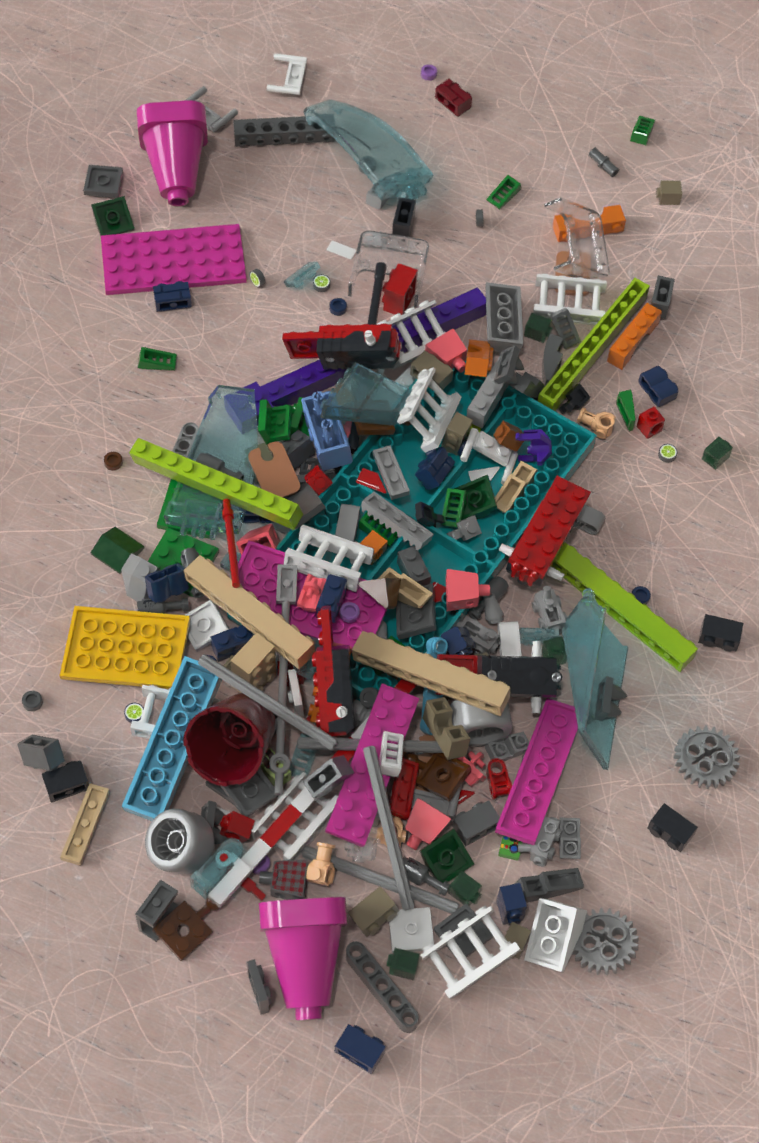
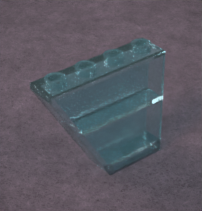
(365, 398)

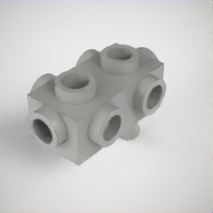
(549, 609)
(484, 638)
(544, 844)

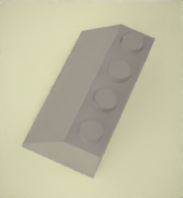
(504, 316)

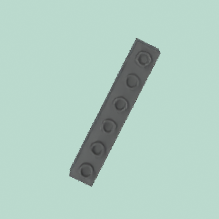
(278, 131)

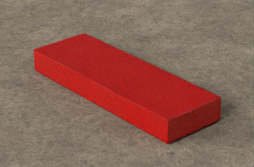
(403, 789)

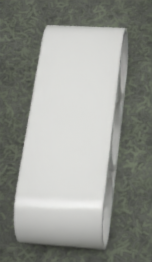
(509, 639)

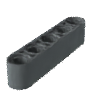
(384, 996)

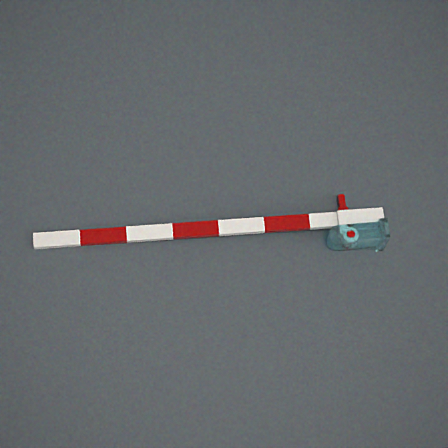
(227, 870)

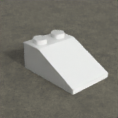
(554, 934)

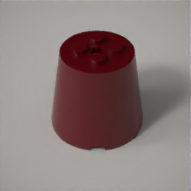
(229, 740)

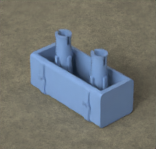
(326, 434)

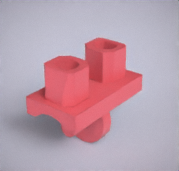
(311, 593)
(474, 775)

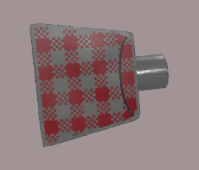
(286, 879)

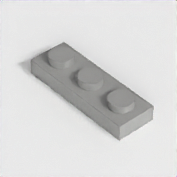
(391, 472)

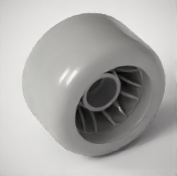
(481, 725)
(179, 841)

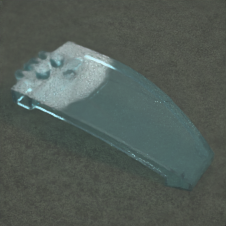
(375, 147)
(229, 434)

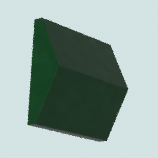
(112, 216)
(479, 499)
(115, 548)
(446, 857)

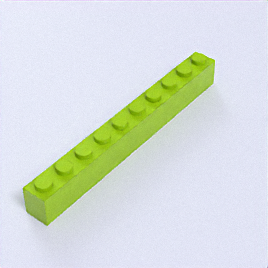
(594, 344)
(216, 483)
(626, 608)

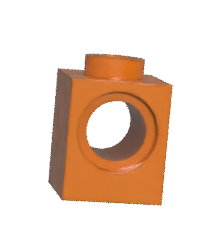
(376, 542)

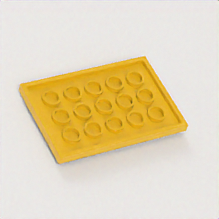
(124, 647)

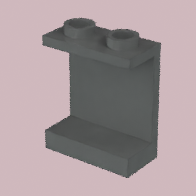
(156, 908)

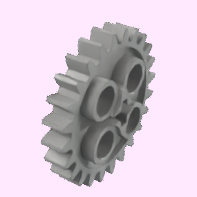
(717, 771)
(612, 925)

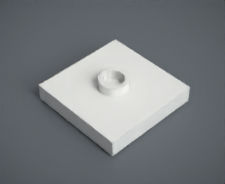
(205, 623)
(294, 694)
(411, 929)

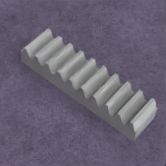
(396, 520)

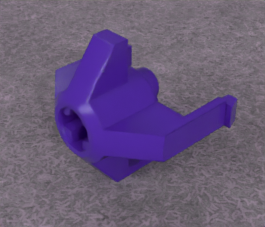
(539, 448)

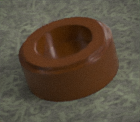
(113, 461)

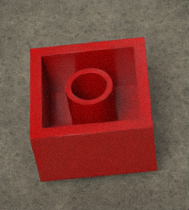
(399, 289)

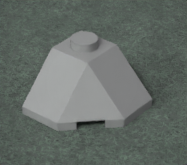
(133, 575)

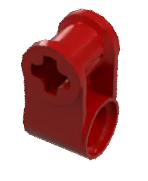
(498, 782)

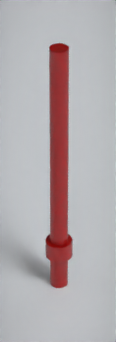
(228, 516)

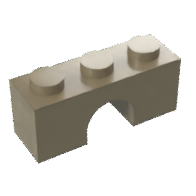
(450, 738)

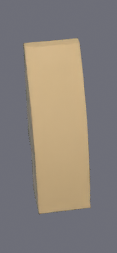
(514, 486)
(409, 591)

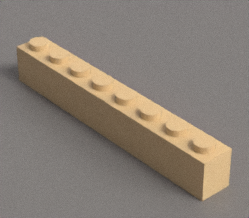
(250, 611)
(431, 673)

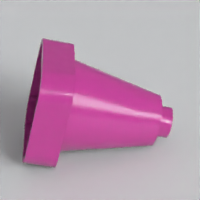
(174, 142)
(304, 949)

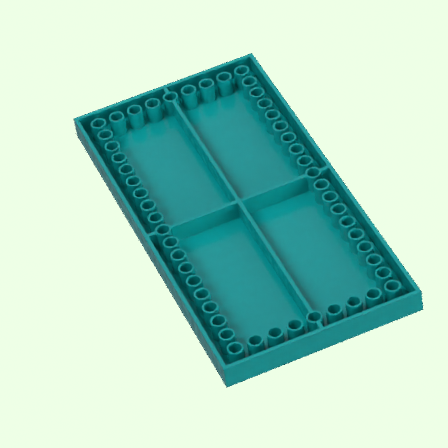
(476, 555)

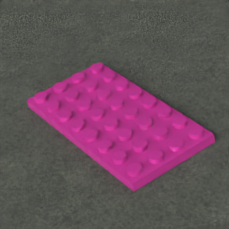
(166, 256)
(259, 575)

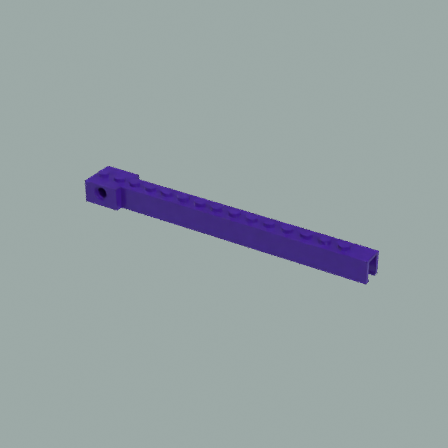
(314, 378)

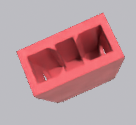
(449, 350)
(264, 535)
(463, 590)
(425, 823)

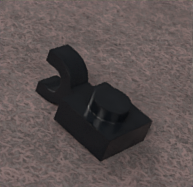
(576, 399)
(426, 515)

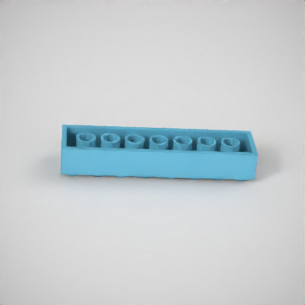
(165, 753)

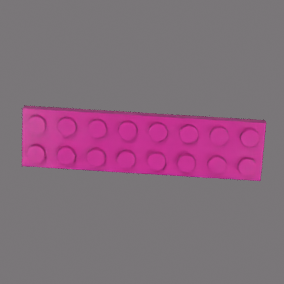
(539, 773)
(356, 802)

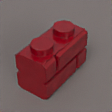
(453, 97)

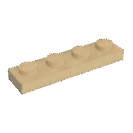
(85, 824)

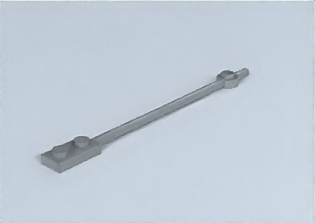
(285, 595)

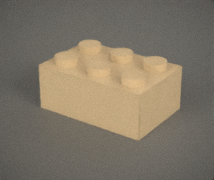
(255, 662)

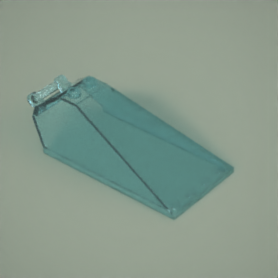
(592, 656)

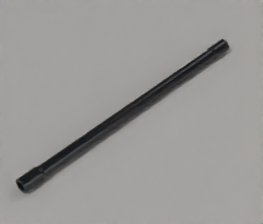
(379, 277)

